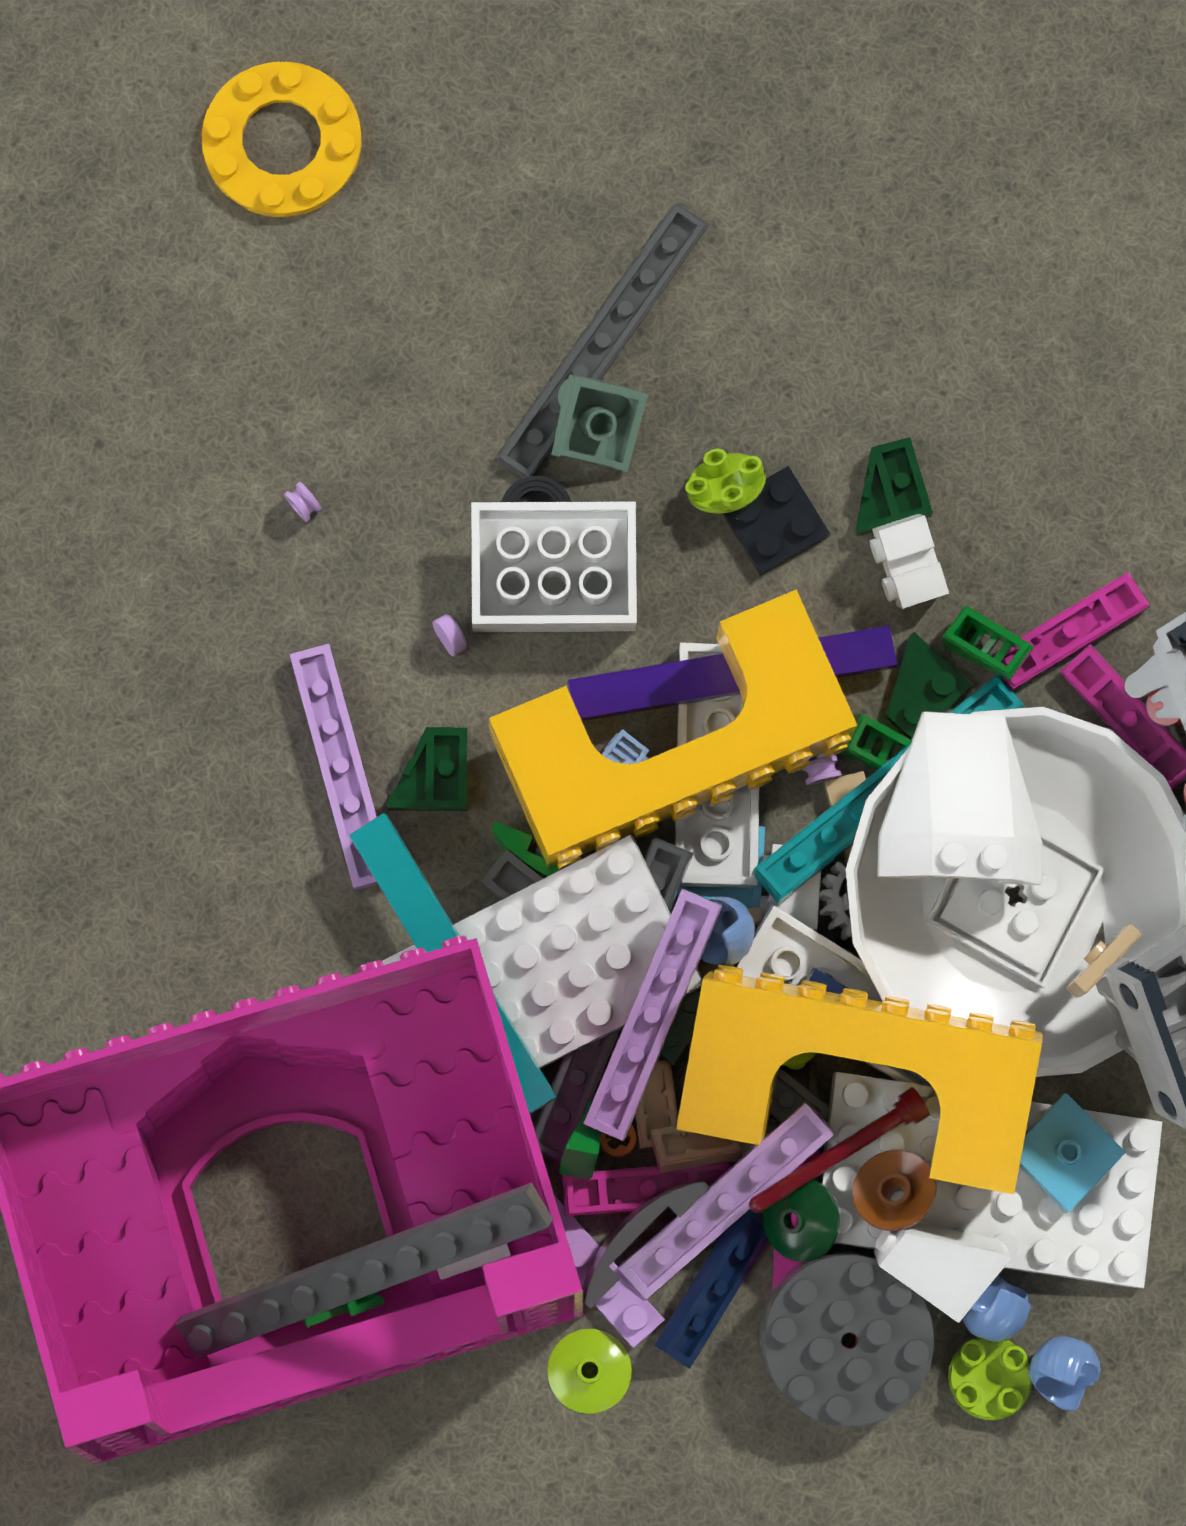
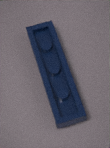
(713, 1289)

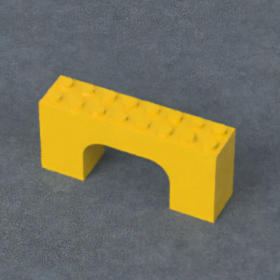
(589, 802)
(974, 1065)

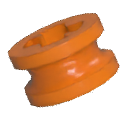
(621, 1150)

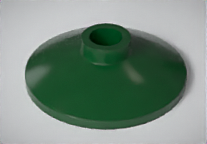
(816, 1225)

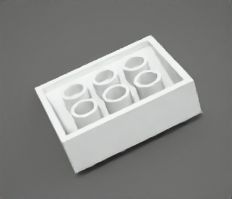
(553, 566)

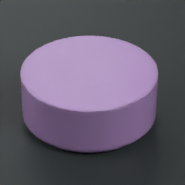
(450, 634)

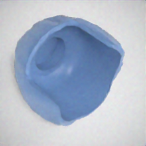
(731, 934)
(998, 1312)
(1064, 1371)

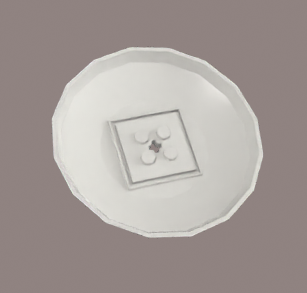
(1106, 857)

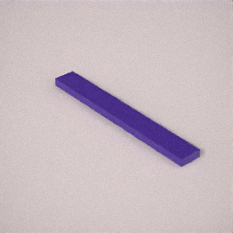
(711, 677)

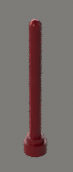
(907, 1109)

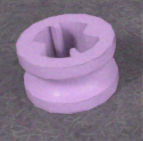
(302, 501)
(822, 770)

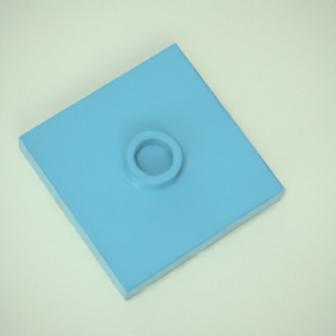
(1067, 1153)

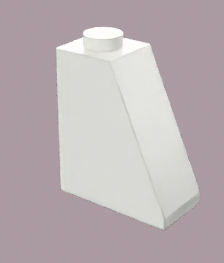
(942, 1264)

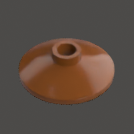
(891, 1173)

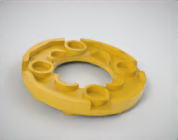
(274, 193)

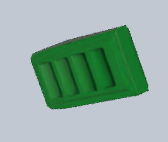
(969, 619)
(875, 729)
(581, 1150)

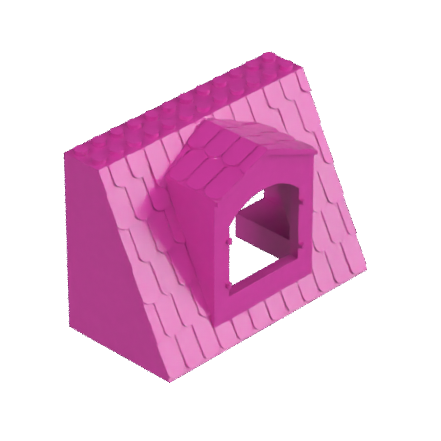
(116, 1137)

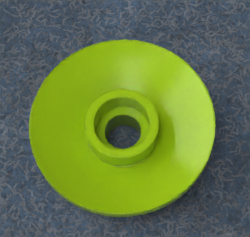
(591, 1394)

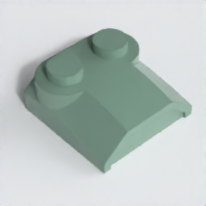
(598, 421)

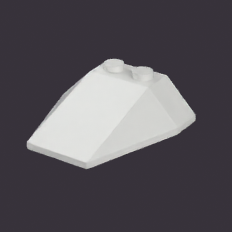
(961, 806)

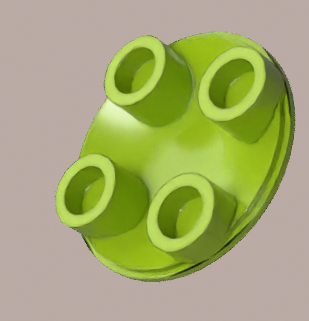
(725, 482)
(990, 1378)

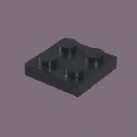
(777, 523)

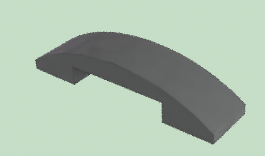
(600, 1276)

